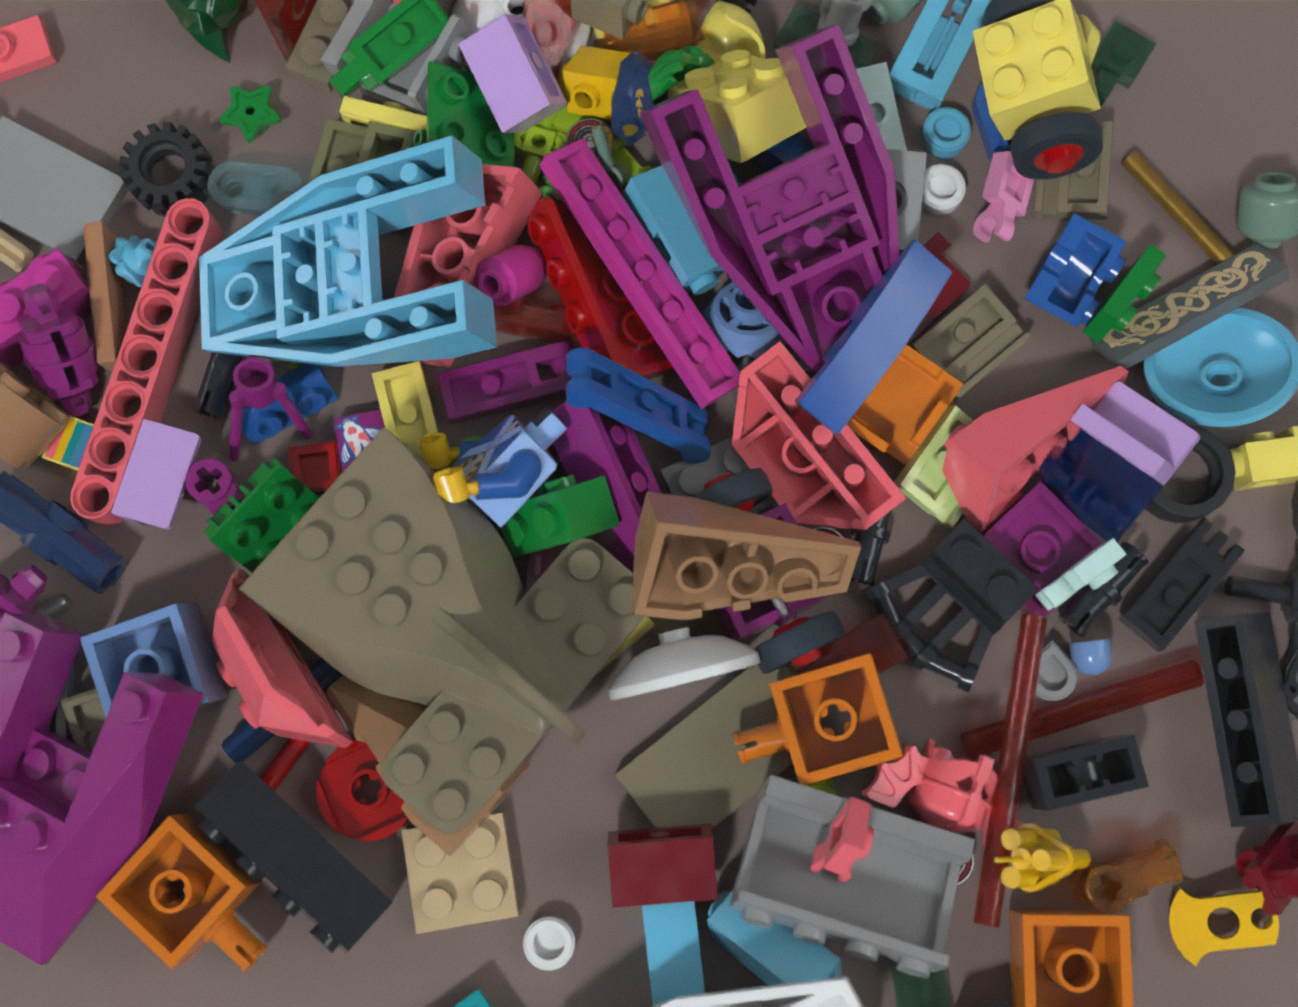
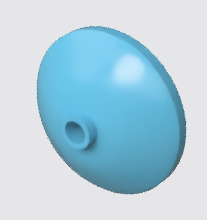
(1226, 371)

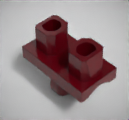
(1273, 868)

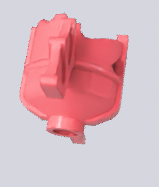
(941, 788)

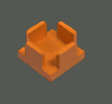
(905, 405)

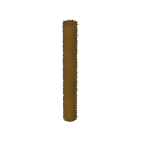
(1177, 208)

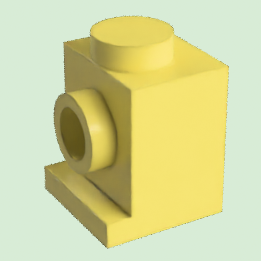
(1266, 460)

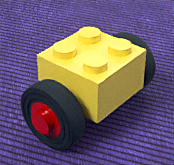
(1040, 85)

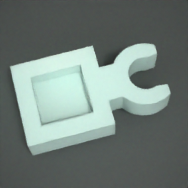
(1092, 569)

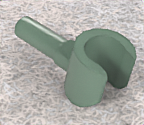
(607, 159)

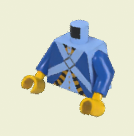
(499, 468)

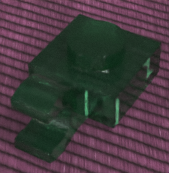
(1120, 59)

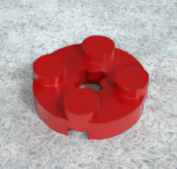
(341, 806)

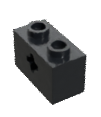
(1084, 772)

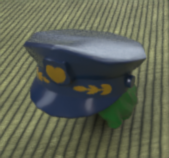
(645, 84)

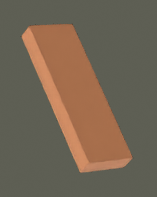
(105, 294)

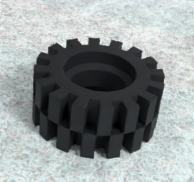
(153, 148)

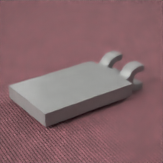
(52, 190)

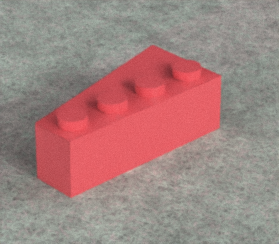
(458, 243)

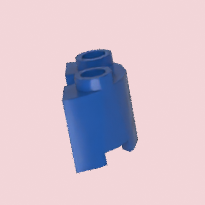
(1075, 270)

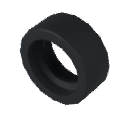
(1222, 477)

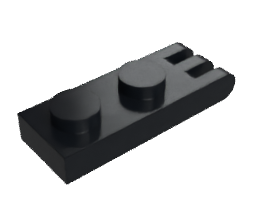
(1180, 586)

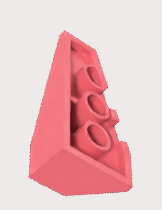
(1008, 445)

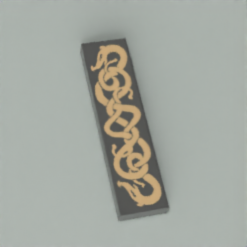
(1193, 306)

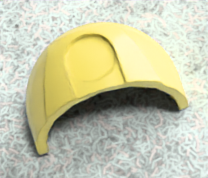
(730, 29)

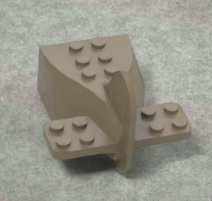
(434, 613)

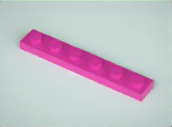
(641, 272)

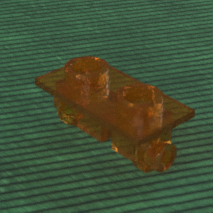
(672, 29)

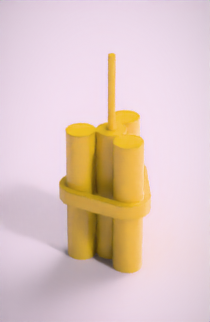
(1038, 857)

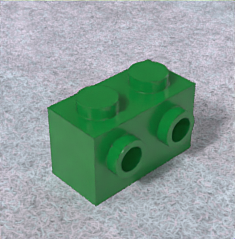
(561, 515)

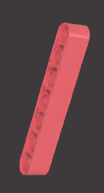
(140, 340)

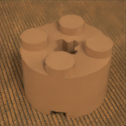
(26, 420)

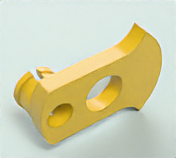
(1194, 938)

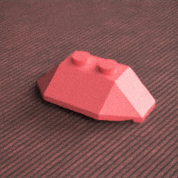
(815, 472)
(271, 672)

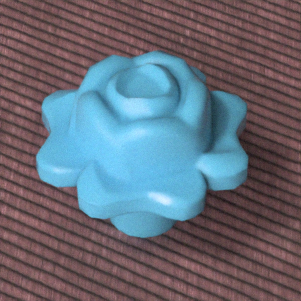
(132, 258)

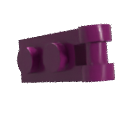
(504, 382)

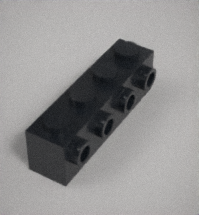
(1250, 718)
(291, 856)

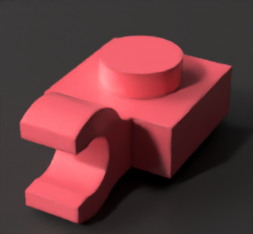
(847, 840)

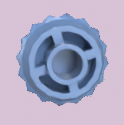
(740, 324)

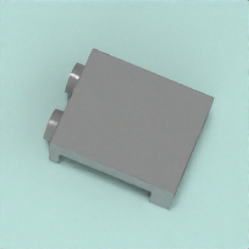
(409, 84)

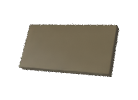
(695, 766)

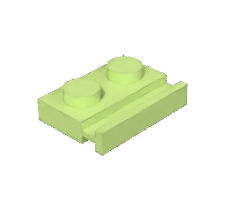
(923, 475)

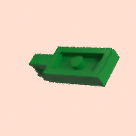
(390, 45)

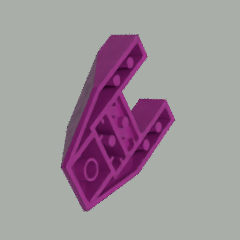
(810, 231)
(70, 811)

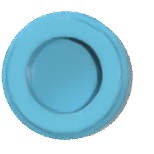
(945, 132)

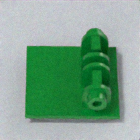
(461, 111)
(262, 517)

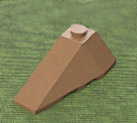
(717, 556)
(381, 724)

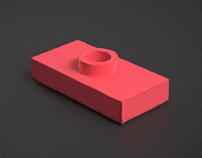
(24, 48)

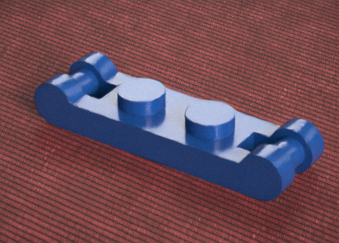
(637, 403)

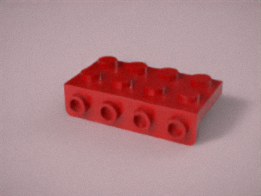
(591, 296)

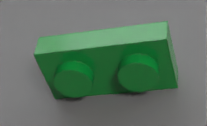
(1117, 308)

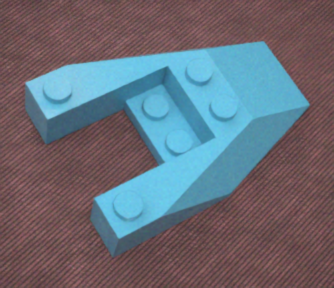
(309, 270)

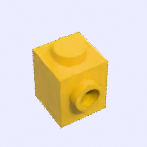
(591, 80)

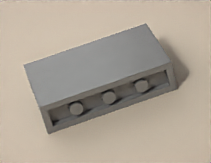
(889, 907)

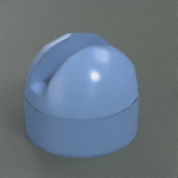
(1091, 656)

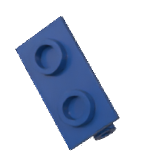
(306, 389)

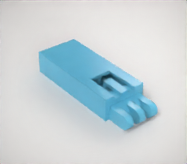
(935, 52)

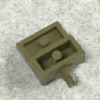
(352, 144)

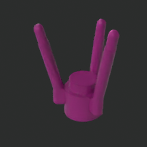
(258, 388)

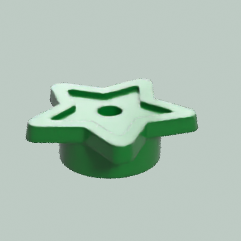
(252, 124)

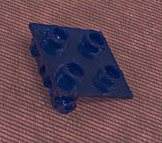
(1099, 486)

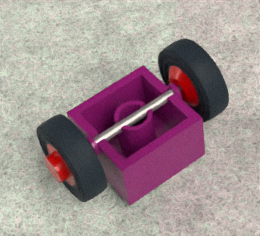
(797, 640)

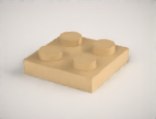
(465, 887)

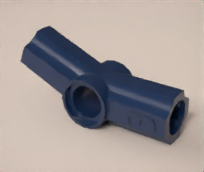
(58, 535)

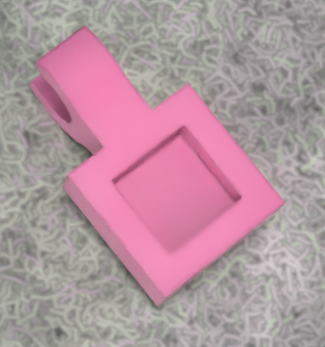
(1008, 198)

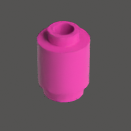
(511, 274)

